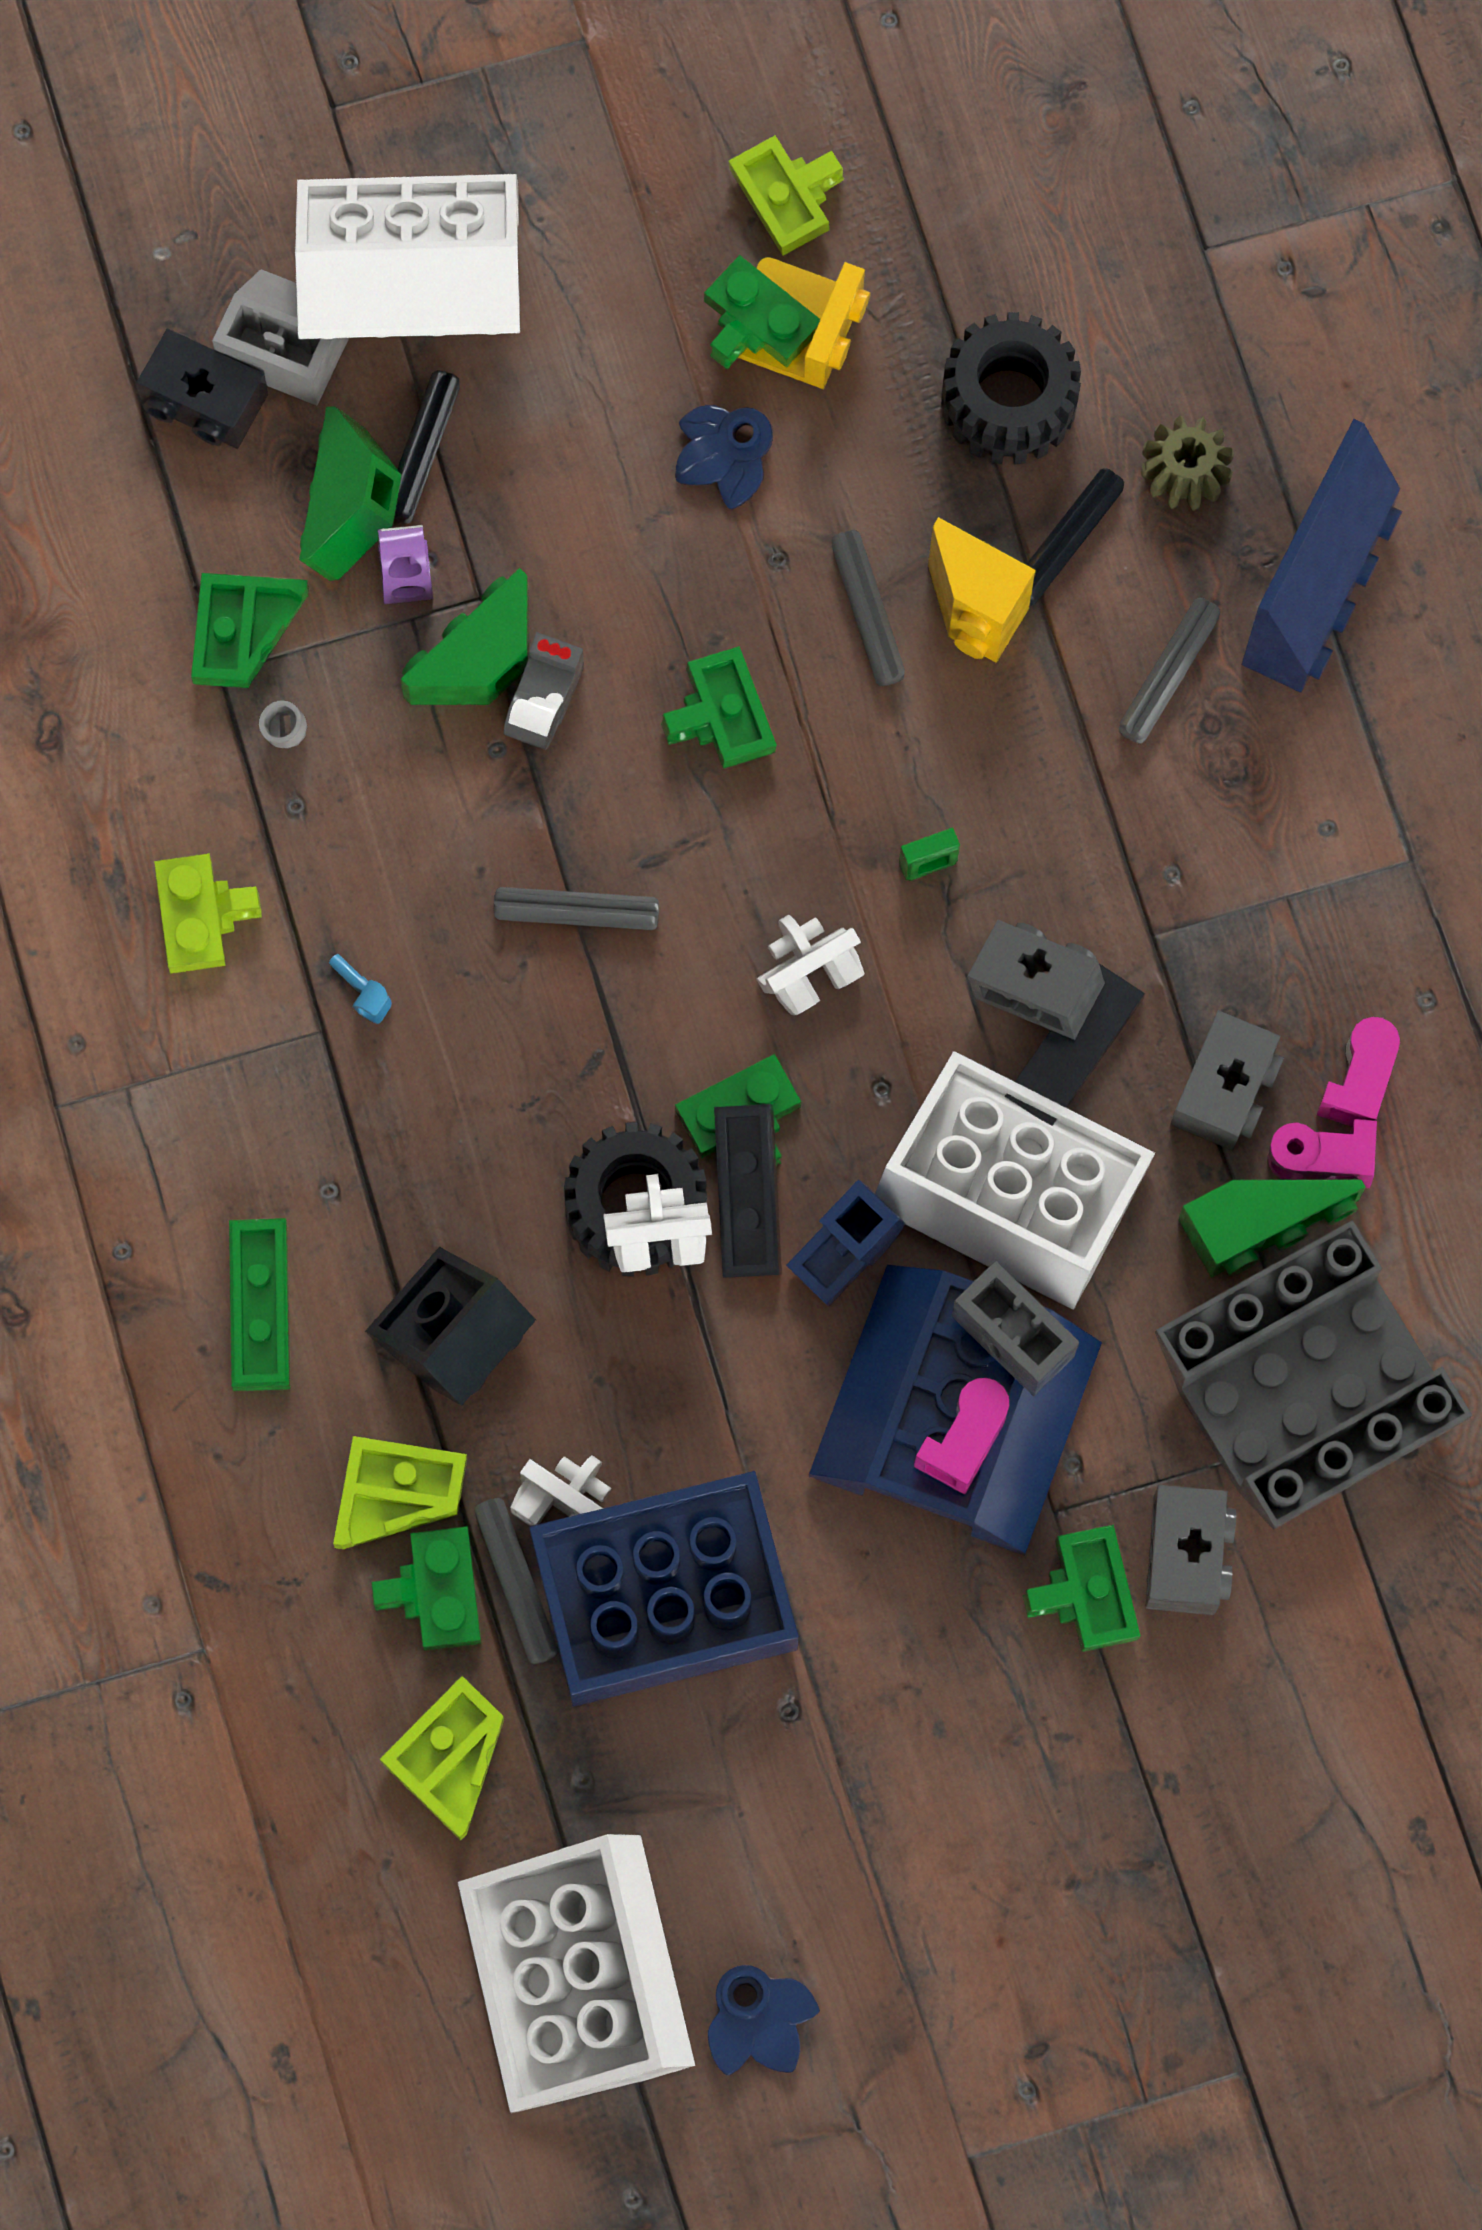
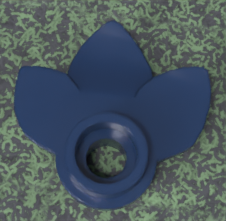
(718, 456)
(763, 2029)

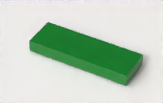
(259, 1304)

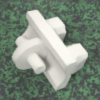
(789, 978)
(681, 1224)
(543, 1489)

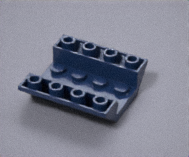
(908, 1388)

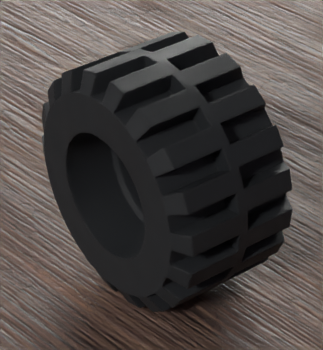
(1018, 348)
(621, 1155)

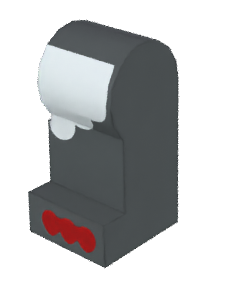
(544, 691)

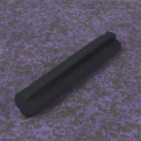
(424, 441)
(1073, 529)

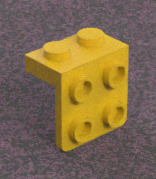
(833, 302)

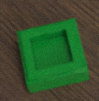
(929, 854)

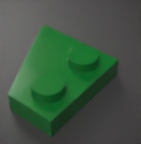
(241, 625)

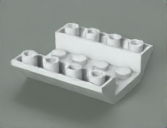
(407, 256)

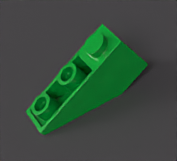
(1253, 1215)

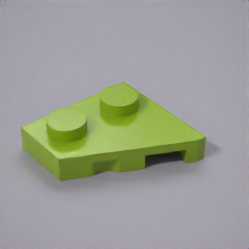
(396, 1489)
(448, 1755)

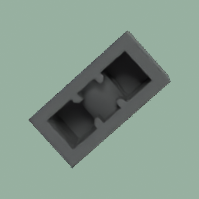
(1049, 1000)
(1235, 1049)
(1014, 1328)
(1171, 1579)

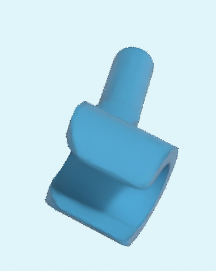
(373, 999)

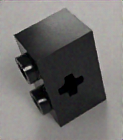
(188, 367)

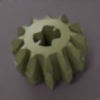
(1193, 444)

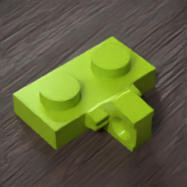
(786, 191)
(199, 911)

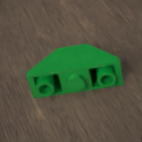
(349, 496)
(478, 651)

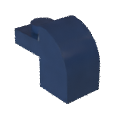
(852, 1237)

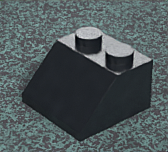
(451, 1325)

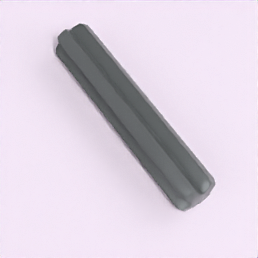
(868, 608)
(1169, 670)
(576, 908)
(516, 1580)

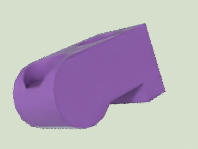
(404, 563)

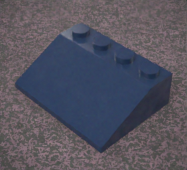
(1324, 564)
(664, 1588)

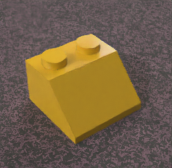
(978, 590)

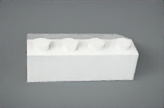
(1011, 1184)
(576, 1972)

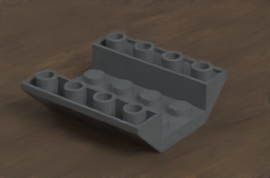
(1307, 1377)

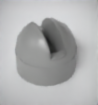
(273, 724)

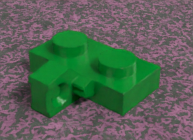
(757, 316)
(722, 710)
(755, 1085)
(436, 1589)
(1088, 1590)

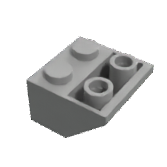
(263, 334)

